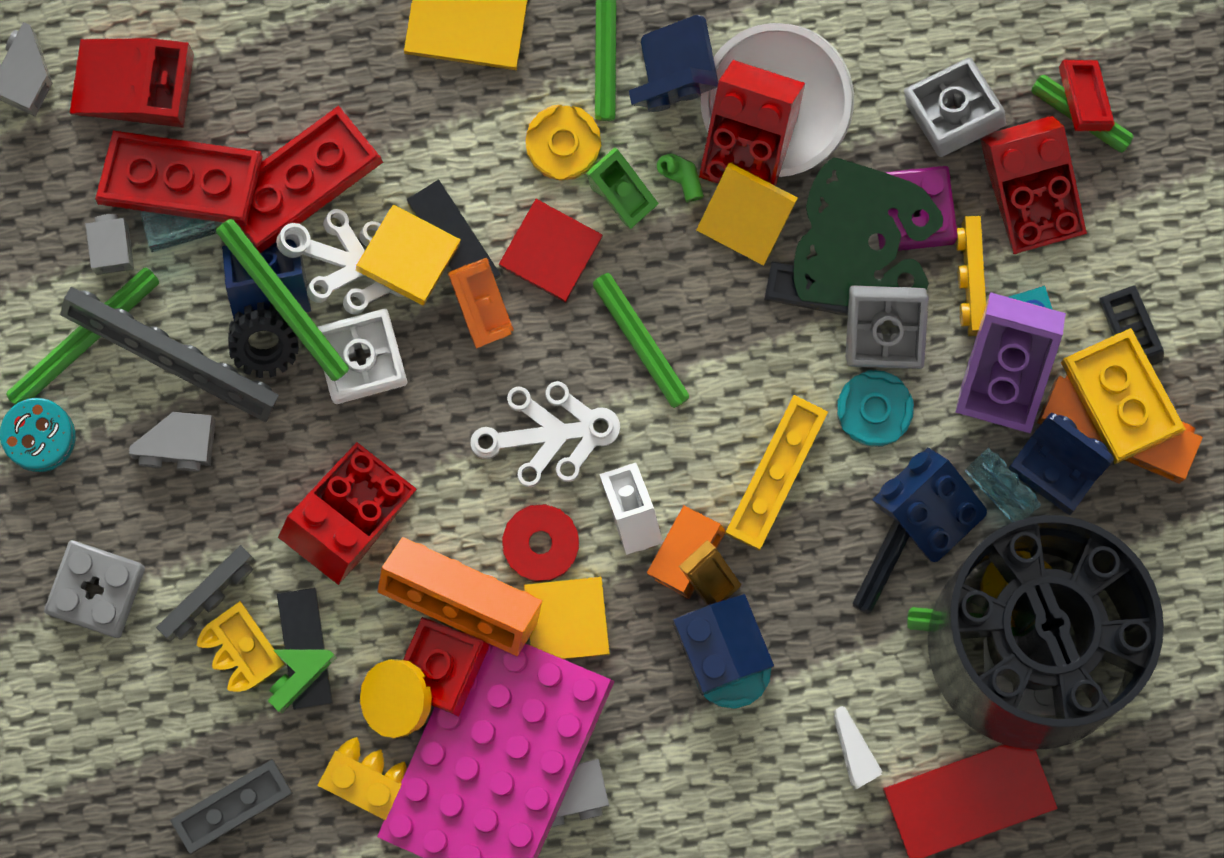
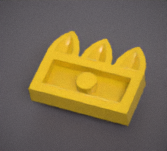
(242, 647)
(363, 782)

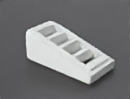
(857, 756)

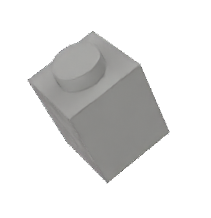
(109, 244)

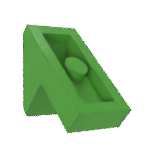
(621, 188)
(307, 667)

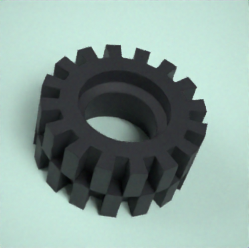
(261, 359)

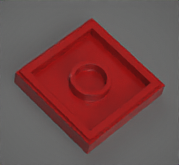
(550, 250)
(448, 662)

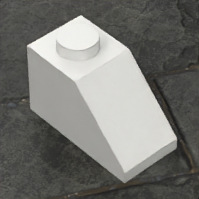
(631, 508)

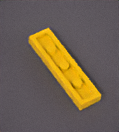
(776, 472)

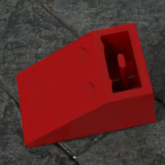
(133, 80)
(751, 122)
(1034, 183)
(346, 513)

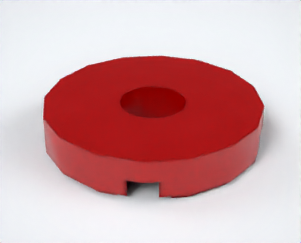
(532, 521)

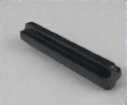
(881, 568)

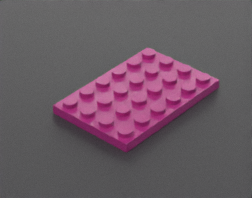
(502, 766)

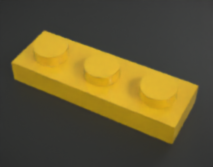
(971, 273)

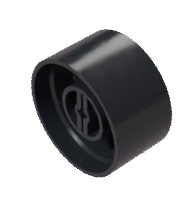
(1042, 608)

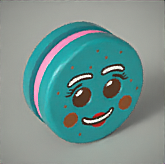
(37, 435)

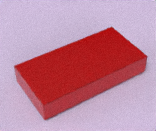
(1086, 95)

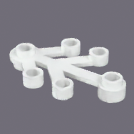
(345, 259)
(552, 433)

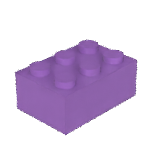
(1010, 362)

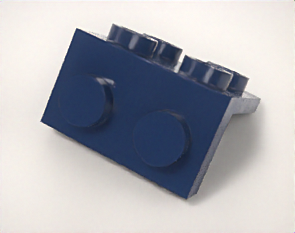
(676, 64)
(1061, 462)
(931, 504)

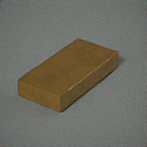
(710, 574)

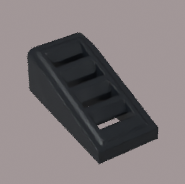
(1156, 352)

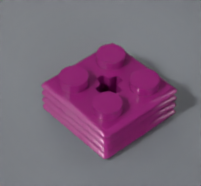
(938, 186)

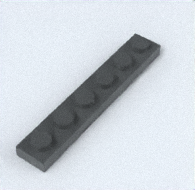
(179, 359)

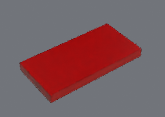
(307, 176)
(179, 177)
(969, 799)

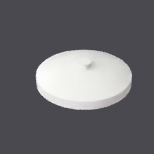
(805, 57)

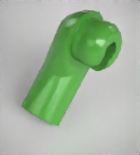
(682, 172)

